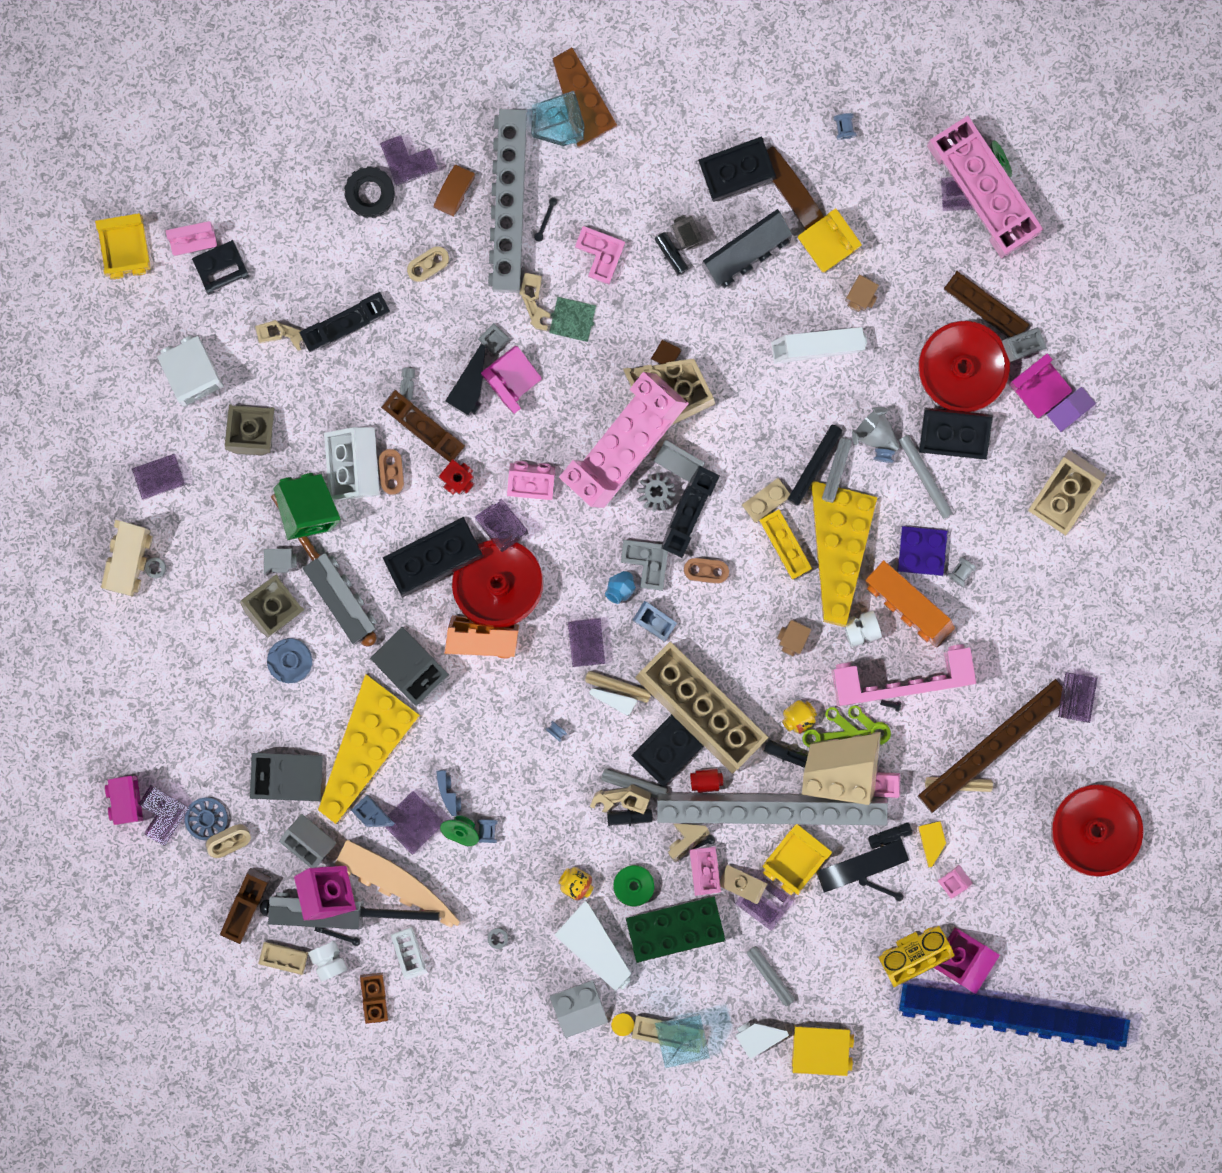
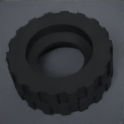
(369, 175)

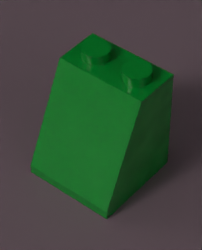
(305, 506)

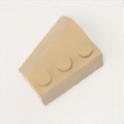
(683, 378)
(127, 559)
(843, 769)

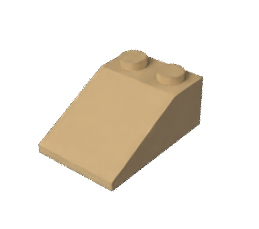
(1067, 492)

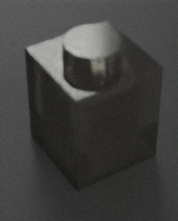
(686, 233)

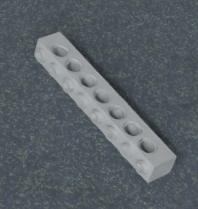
(517, 121)

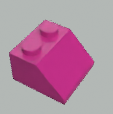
(124, 800)
(324, 892)
(970, 963)

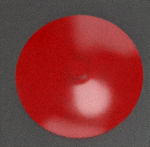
(963, 366)
(499, 586)
(1097, 830)

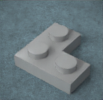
(651, 558)

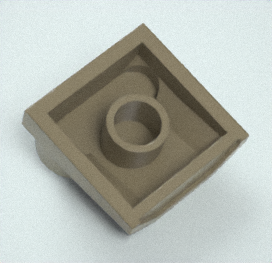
(249, 430)
(271, 606)

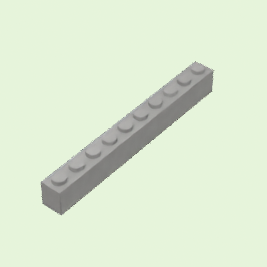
(767, 809)

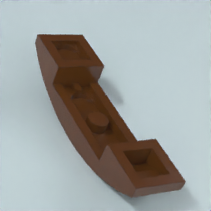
(794, 191)
(422, 426)

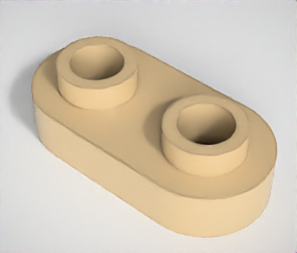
(427, 263)
(228, 841)

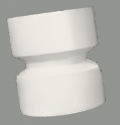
(862, 628)
(327, 961)

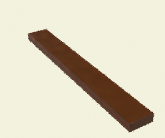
(992, 747)

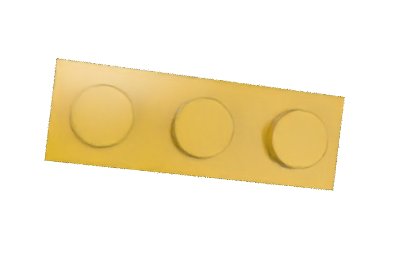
(785, 544)

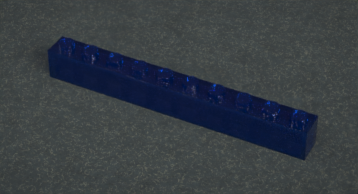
(1014, 1015)

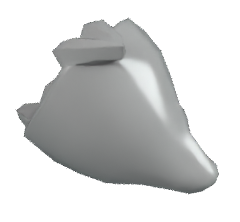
(876, 431)

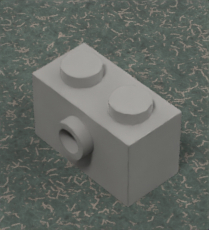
(307, 834)

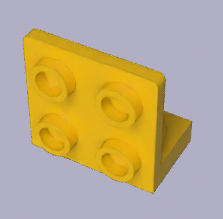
(829, 240)

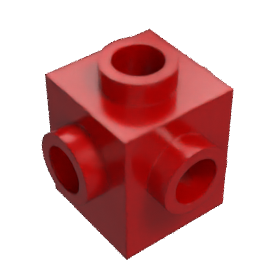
(451, 471)

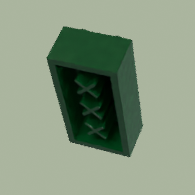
(675, 929)

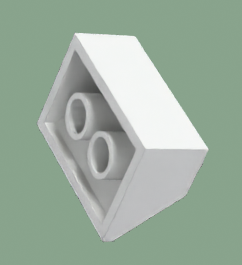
(352, 463)

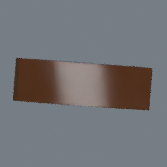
(245, 905)

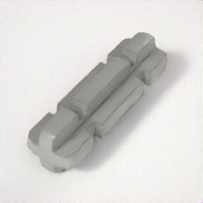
(407, 384)

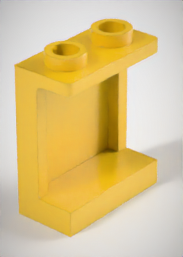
(123, 246)
(795, 860)
(822, 1051)

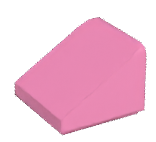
(955, 882)

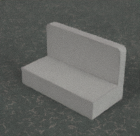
(677, 461)

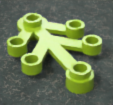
(849, 730)

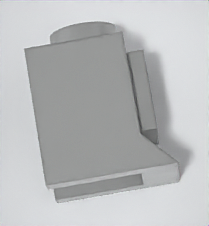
(279, 560)

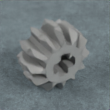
(657, 500)

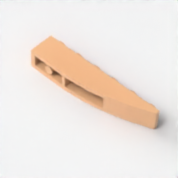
(392, 880)

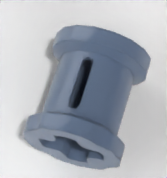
(844, 126)
(487, 831)

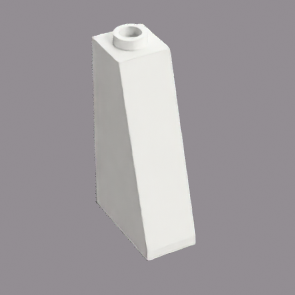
(818, 345)
(591, 943)

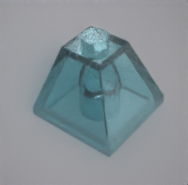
(558, 120)
(682, 1040)

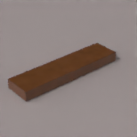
(985, 306)

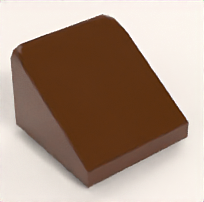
(666, 353)

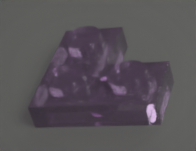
(406, 167)
(167, 813)

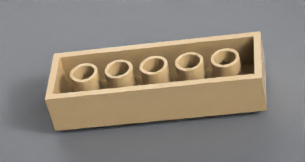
(701, 707)

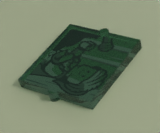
(572, 319)

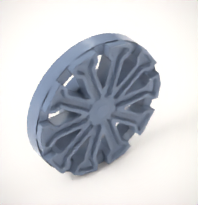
(205, 818)

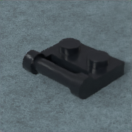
(216, 261)

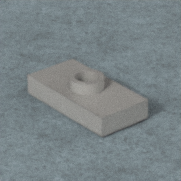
(1024, 344)

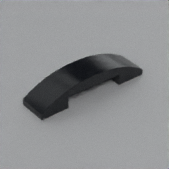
(345, 323)
(688, 510)
(862, 866)

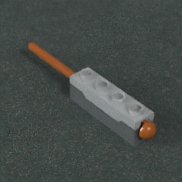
(337, 595)

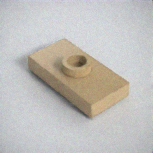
(742, 884)
(283, 958)

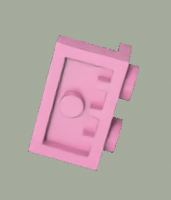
(192, 238)
(531, 480)
(705, 871)

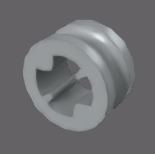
(148, 570)
(500, 945)

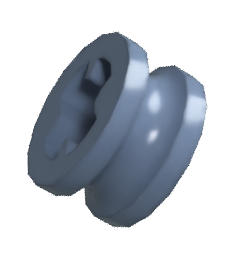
(884, 455)
(556, 731)

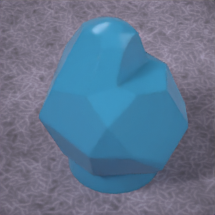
(620, 587)

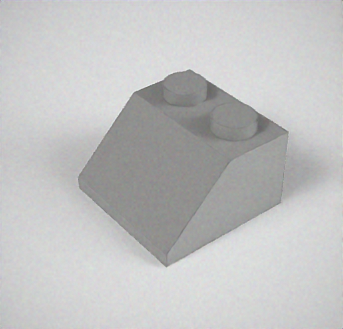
(578, 1008)

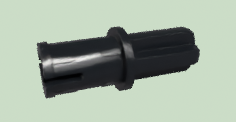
(671, 253)
(785, 753)
(629, 817)

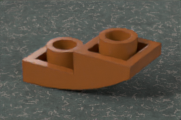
(453, 190)
(374, 998)

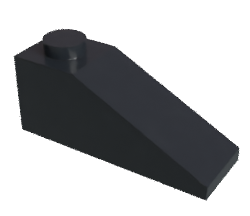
(468, 389)

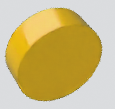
(622, 1024)

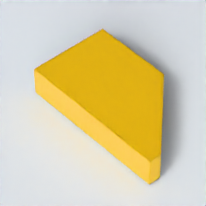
(932, 841)

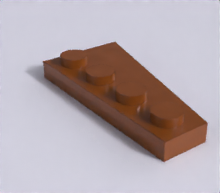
(574, 78)

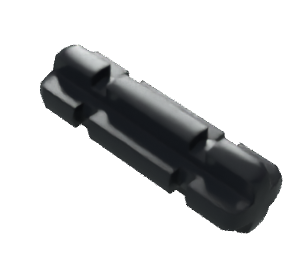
(890, 835)

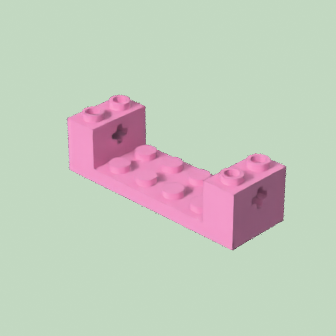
(985, 186)
(625, 442)
(959, 673)

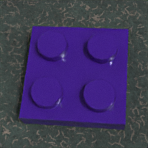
(922, 551)

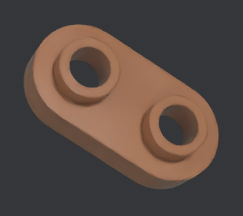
(390, 472)
(706, 570)

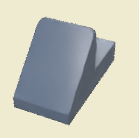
(654, 621)

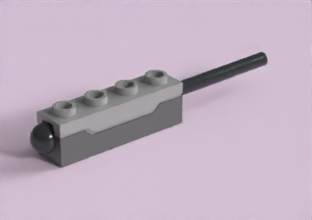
(287, 911)

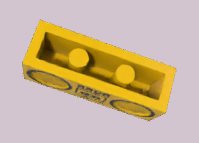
(915, 955)

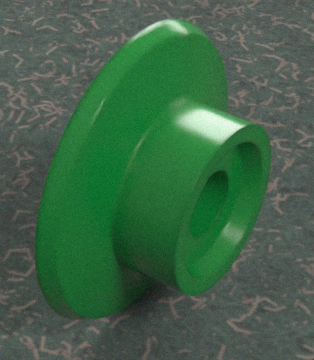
(1001, 157)
(460, 830)
(641, 894)

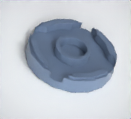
(289, 667)

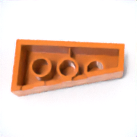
(910, 604)

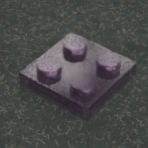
(413, 822)

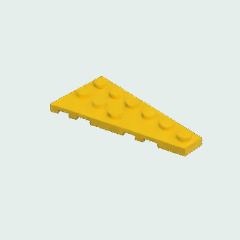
(840, 547)
(370, 737)

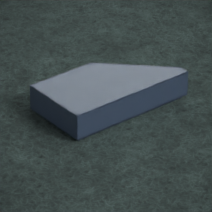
(371, 814)

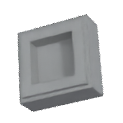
(494, 339)

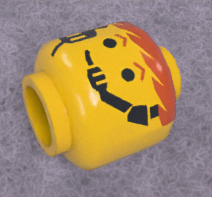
(799, 716)
(576, 883)

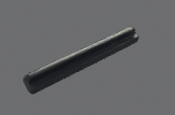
(815, 465)

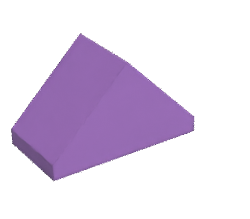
(1071, 409)

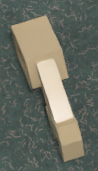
(534, 312)
(286, 331)
(610, 797)

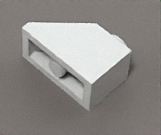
(758, 1037)

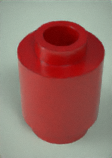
(706, 780)

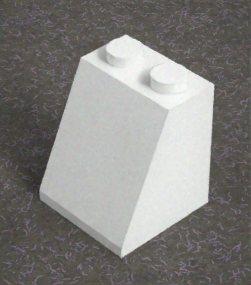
(189, 370)

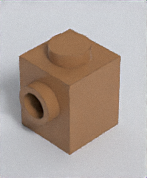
(862, 294)
(793, 638)

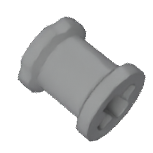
(961, 572)

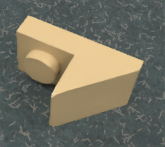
(692, 836)

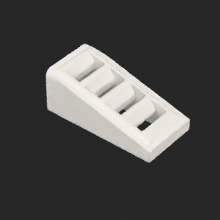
(619, 702)
(419, 960)

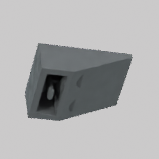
(409, 667)
(286, 777)

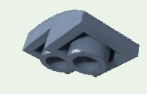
(450, 800)

